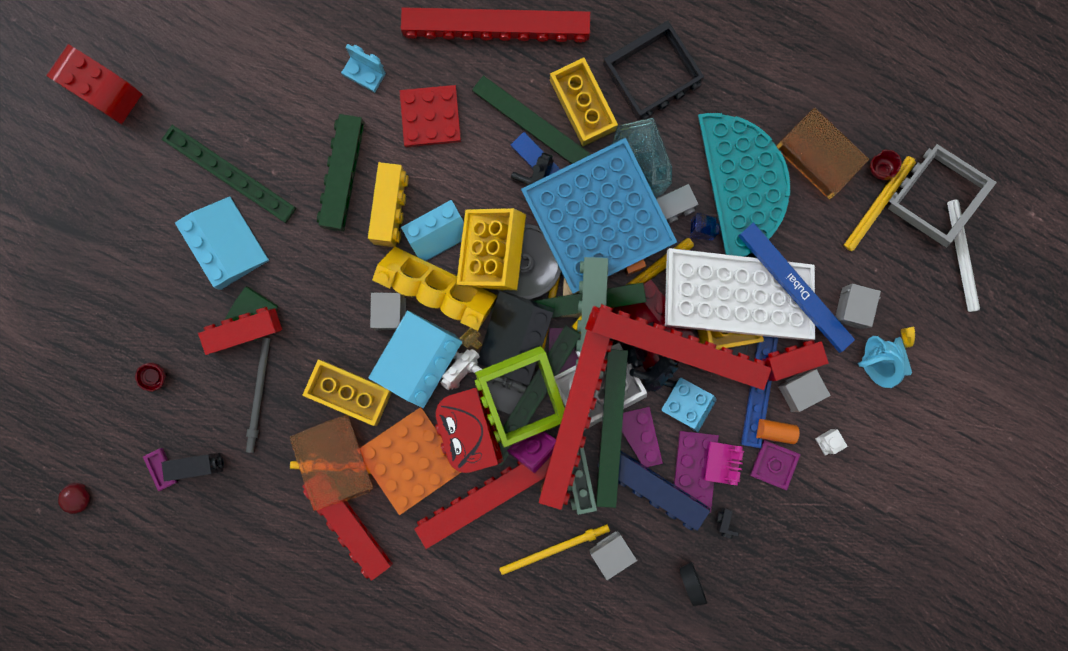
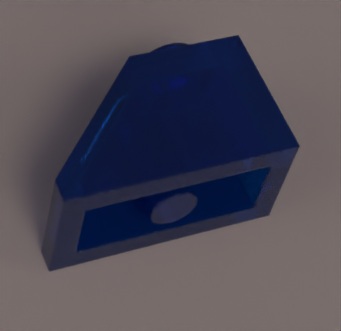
(704, 227)

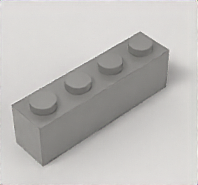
(678, 203)

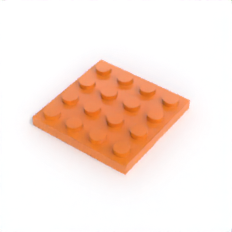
(408, 461)

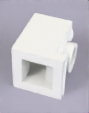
(831, 442)

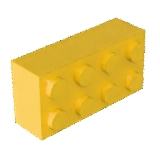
(583, 102)
(387, 205)
(347, 392)

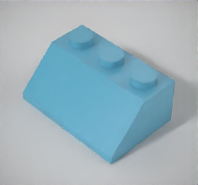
(435, 231)

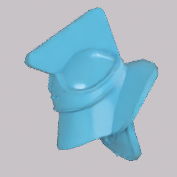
(885, 361)

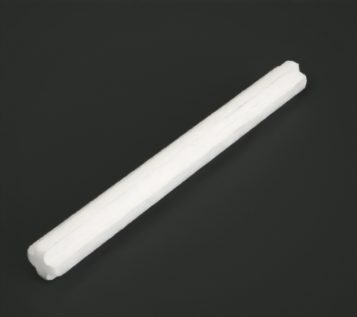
(964, 259)

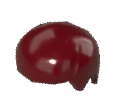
(886, 165)
(150, 376)
(73, 498)

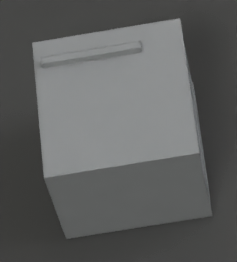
(857, 306)
(387, 310)
(804, 390)
(612, 555)

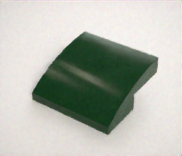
(248, 302)

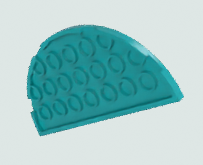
(745, 176)

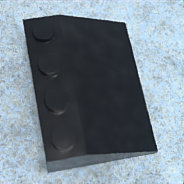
(515, 329)

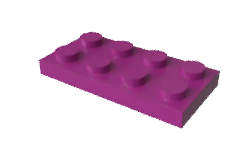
(692, 464)

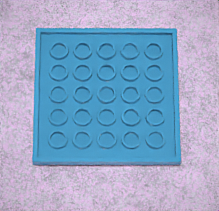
(600, 212)

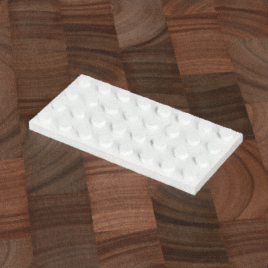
(733, 296)

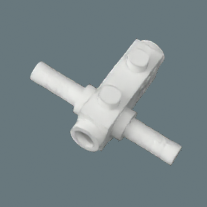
(464, 364)

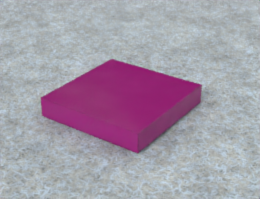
(533, 450)
(775, 465)

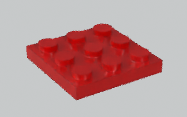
(430, 116)

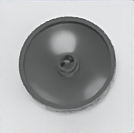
(537, 266)

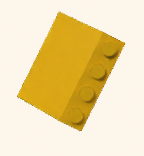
(491, 248)

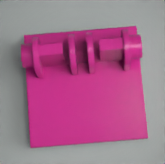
(724, 463)

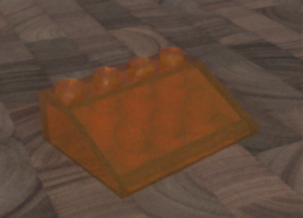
(822, 153)
(331, 463)

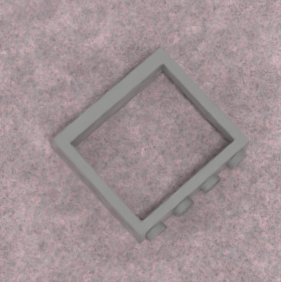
(958, 166)

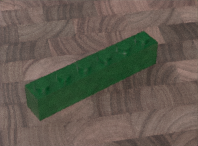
(341, 172)

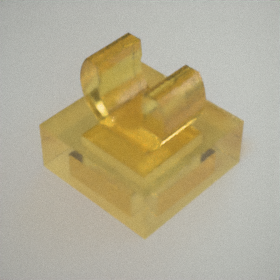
(470, 338)

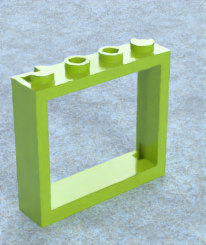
(509, 365)

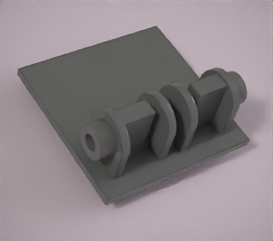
(506, 393)

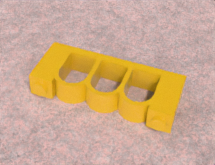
(476, 301)

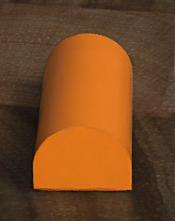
(778, 431)

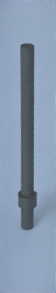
(252, 432)

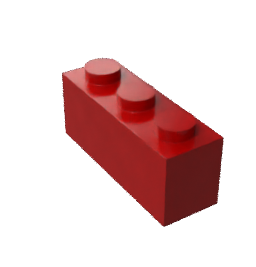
(795, 360)

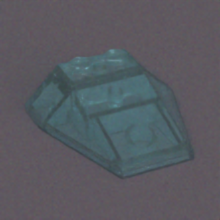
(649, 152)

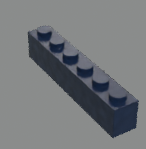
(661, 492)

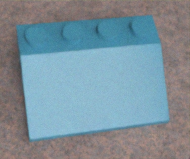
(222, 242)
(415, 359)

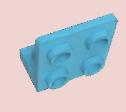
(363, 68)
(689, 404)

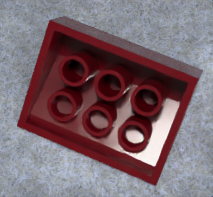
(653, 311)

